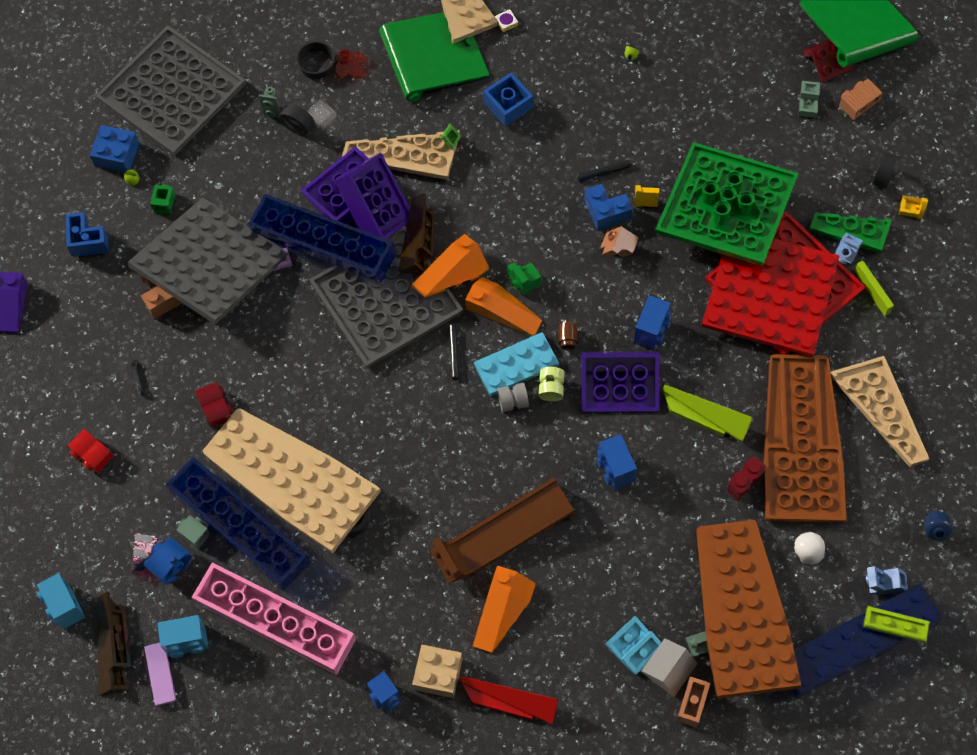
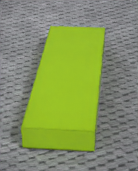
(873, 288)
(896, 624)

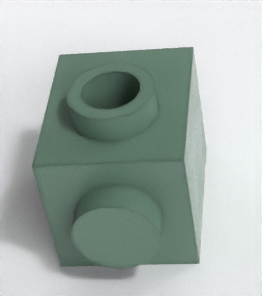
(193, 531)

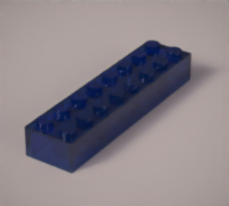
(323, 238)
(238, 523)
(853, 645)

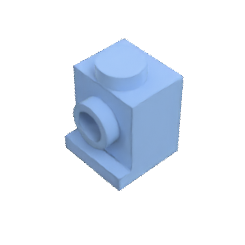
(850, 243)

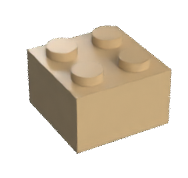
(437, 671)

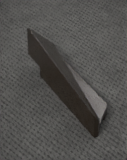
(418, 237)
(112, 646)

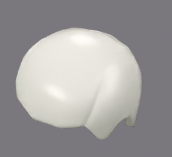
(810, 548)

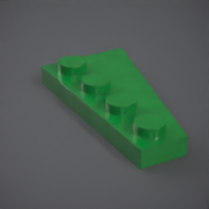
(870, 230)

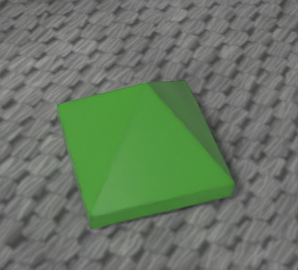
(451, 136)

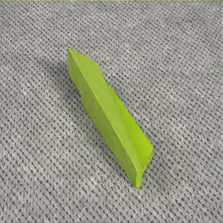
(706, 413)

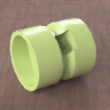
(551, 384)

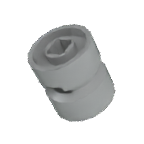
(513, 397)

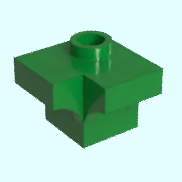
(524, 277)

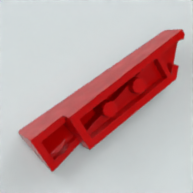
(510, 700)

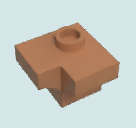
(619, 242)

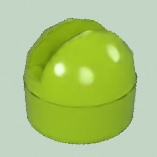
(631, 51)
(131, 180)

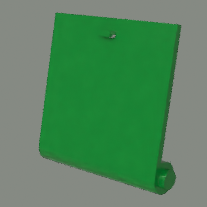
(860, 27)
(427, 58)

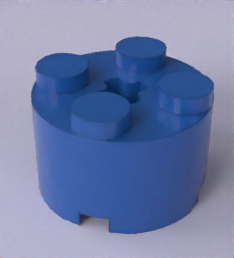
(168, 560)

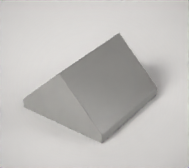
(670, 666)

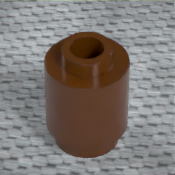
(567, 335)

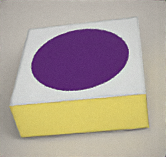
(506, 20)

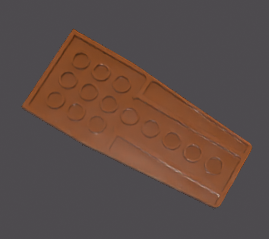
(802, 443)
(743, 613)

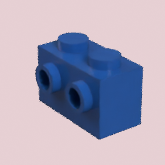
(383, 693)

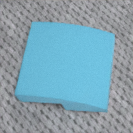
(633, 645)

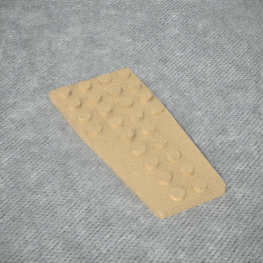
(292, 478)

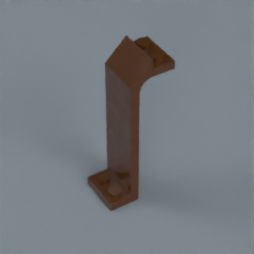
(502, 531)

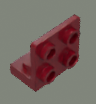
(826, 60)

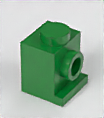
(162, 199)

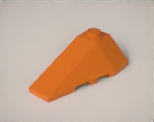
(457, 264)
(499, 305)
(506, 600)

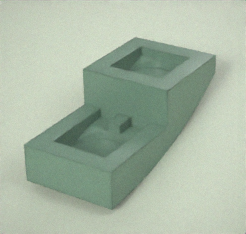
(809, 99)

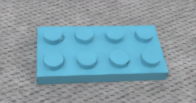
(516, 363)

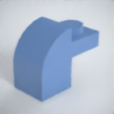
(887, 581)

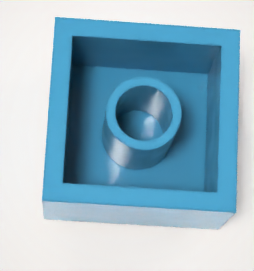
(60, 601)
(183, 636)

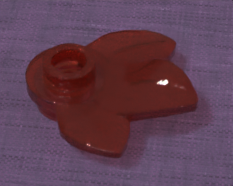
(350, 66)

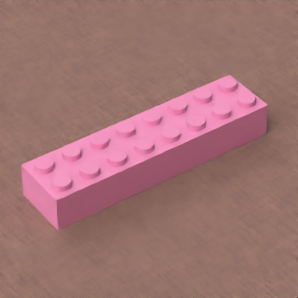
(274, 618)

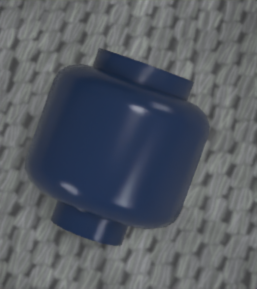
(937, 525)

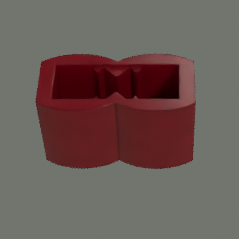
(213, 404)
(746, 478)

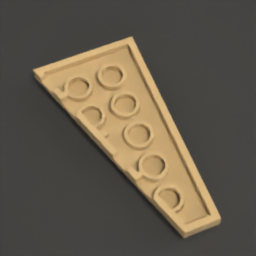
(467, 18)
(410, 153)
(879, 399)

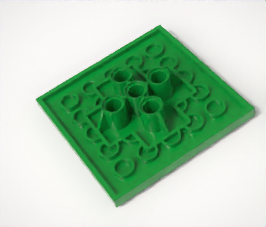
(727, 204)

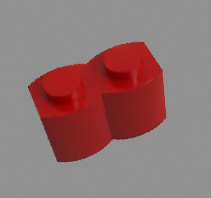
(90, 451)

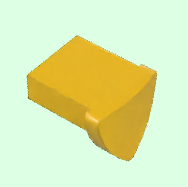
(646, 196)
(913, 206)

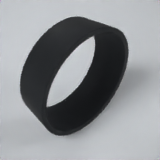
(315, 46)

